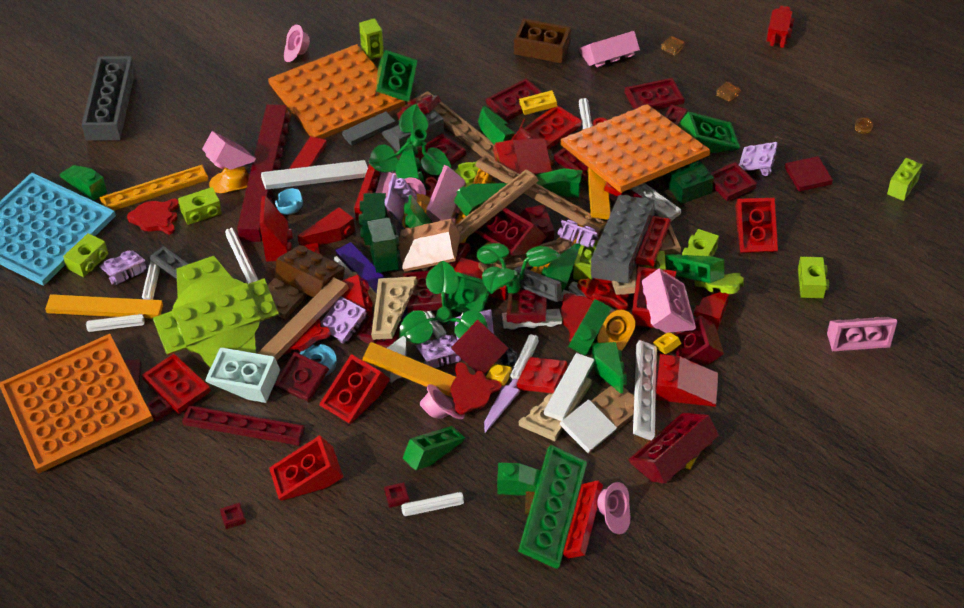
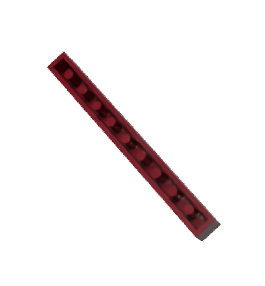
(267, 157)

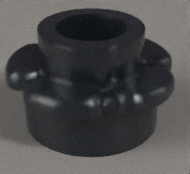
(509, 357)

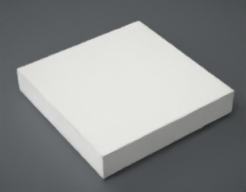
(588, 426)

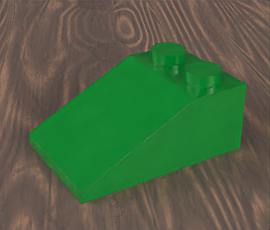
(396, 75)
(711, 132)

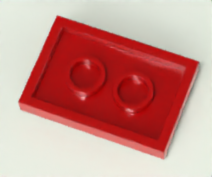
(553, 126)
(176, 383)

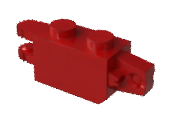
(780, 26)

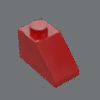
(713, 307)

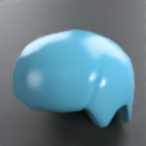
(289, 201)

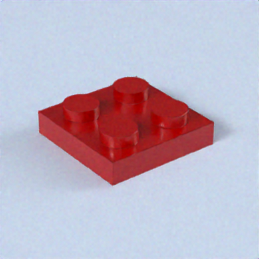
(542, 375)

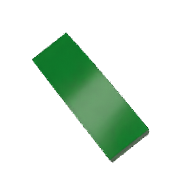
(494, 126)

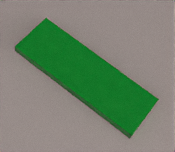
(553, 507)

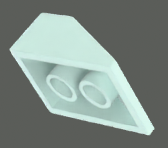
(244, 373)

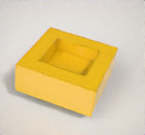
(667, 343)
(500, 373)

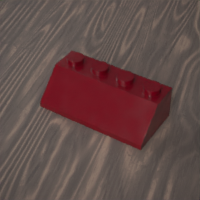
(512, 232)
(674, 447)

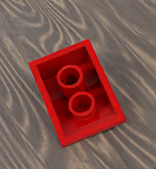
(523, 155)
(756, 225)
(274, 231)
(640, 311)
(685, 382)
(354, 389)
(306, 470)

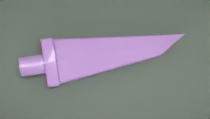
(504, 398)

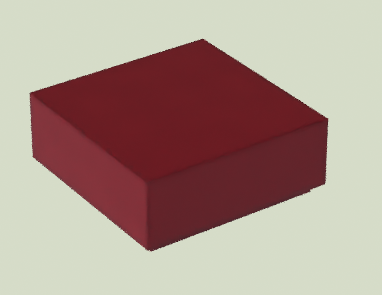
(159, 408)
(396, 494)
(232, 516)

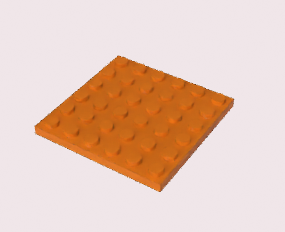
(333, 92)
(634, 148)
(75, 403)

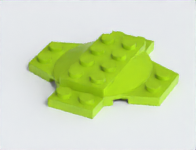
(214, 311)

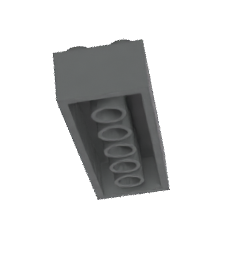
(108, 98)
(622, 238)

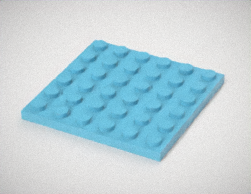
(42, 224)

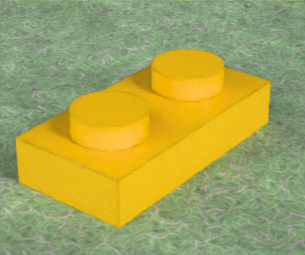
(538, 102)

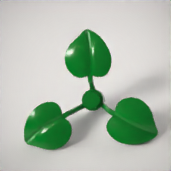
(411, 122)
(496, 278)
(439, 280)

